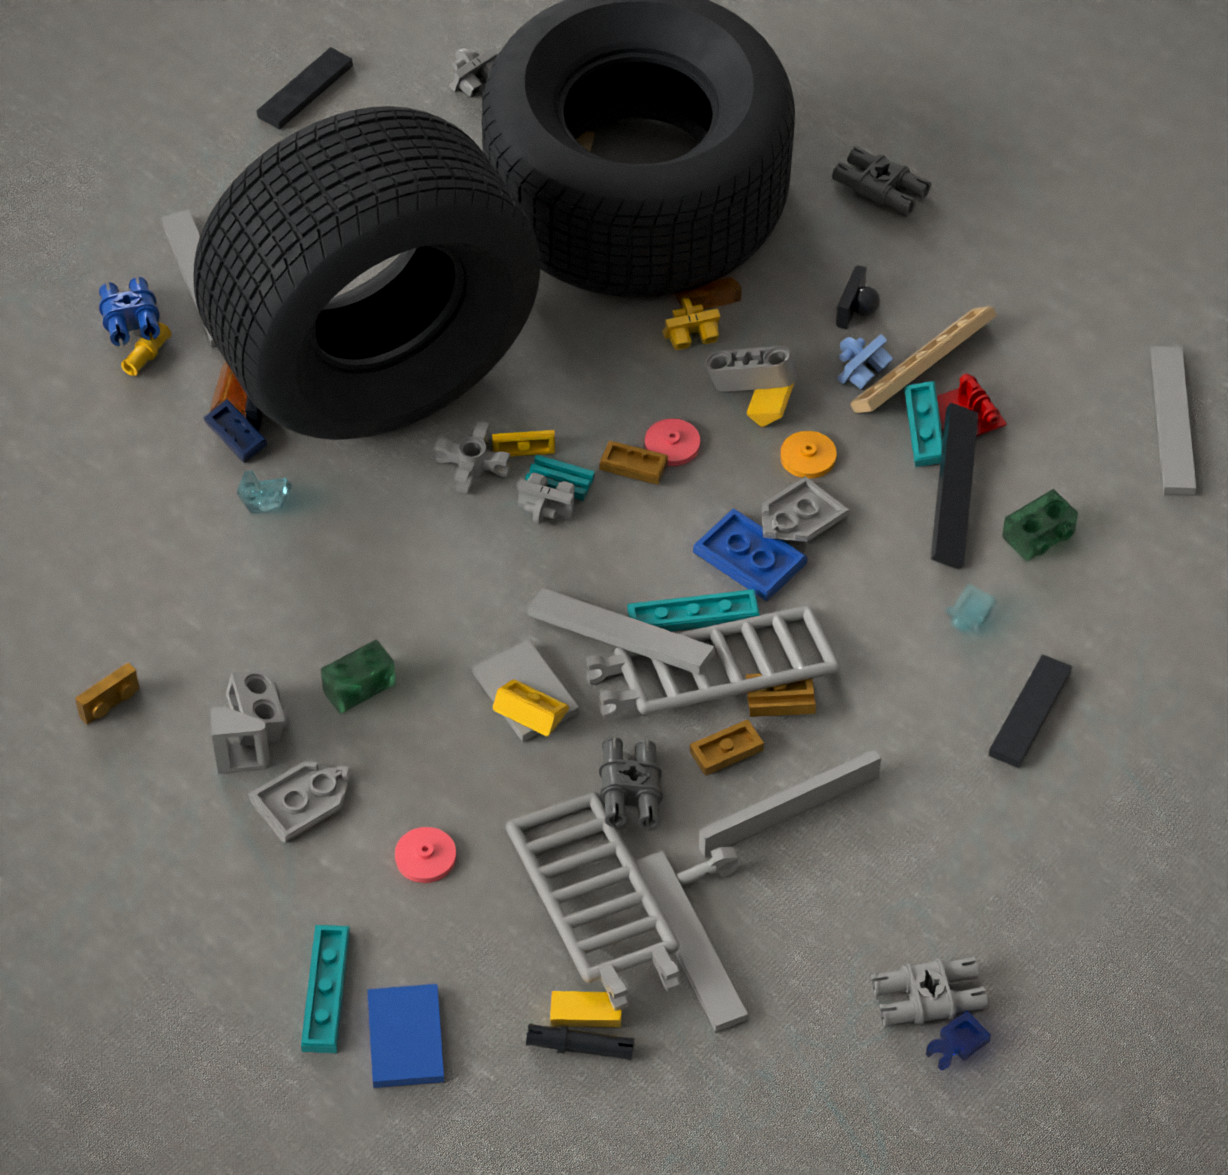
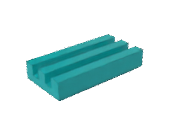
(563, 472)

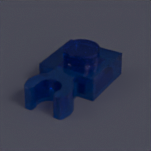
(959, 1037)

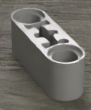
(751, 368)

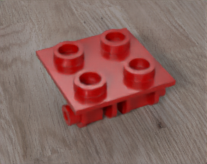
(972, 397)

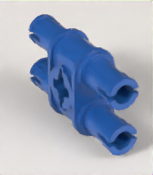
(129, 311)

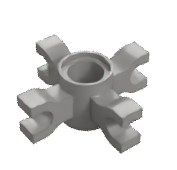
(472, 457)

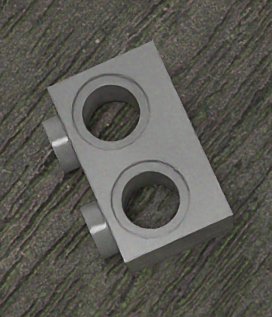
(258, 697)

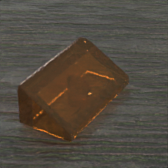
(713, 294)
(230, 389)

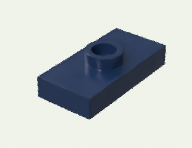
(235, 431)

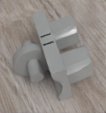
(469, 67)
(546, 501)

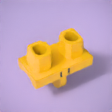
(691, 320)

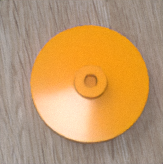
(808, 454)

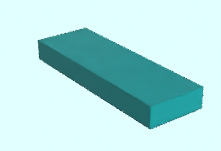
(924, 423)

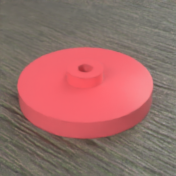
(673, 438)
(425, 854)

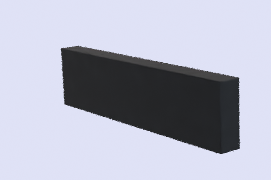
(304, 88)
(1030, 711)

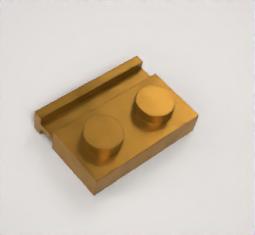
(783, 699)

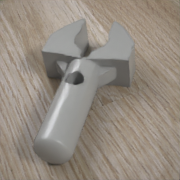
(723, 861)

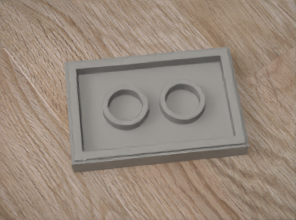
(528, 667)

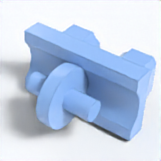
(859, 357)

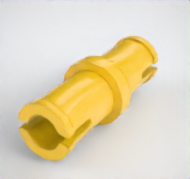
(145, 351)

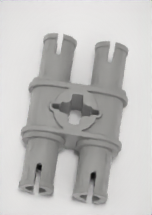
(936, 978)

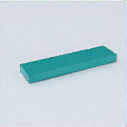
(696, 611)
(325, 989)

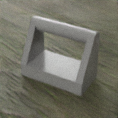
(234, 757)

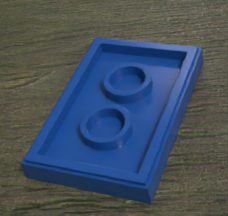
(743, 554)
(405, 1035)

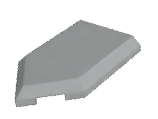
(800, 512)
(301, 797)

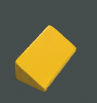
(768, 404)
(525, 443)
(529, 707)
(583, 1010)

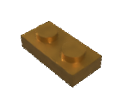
(107, 693)
(726, 747)

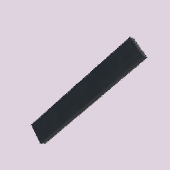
(954, 486)

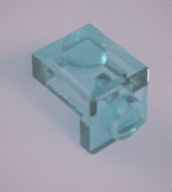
(263, 495)
(971, 609)

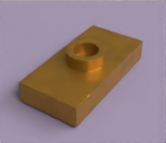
(633, 462)

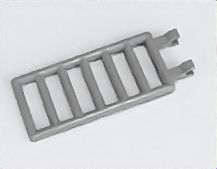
(636, 697)
(606, 971)

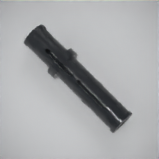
(579, 1041)

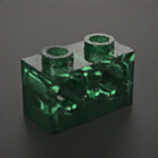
(1040, 525)
(358, 676)

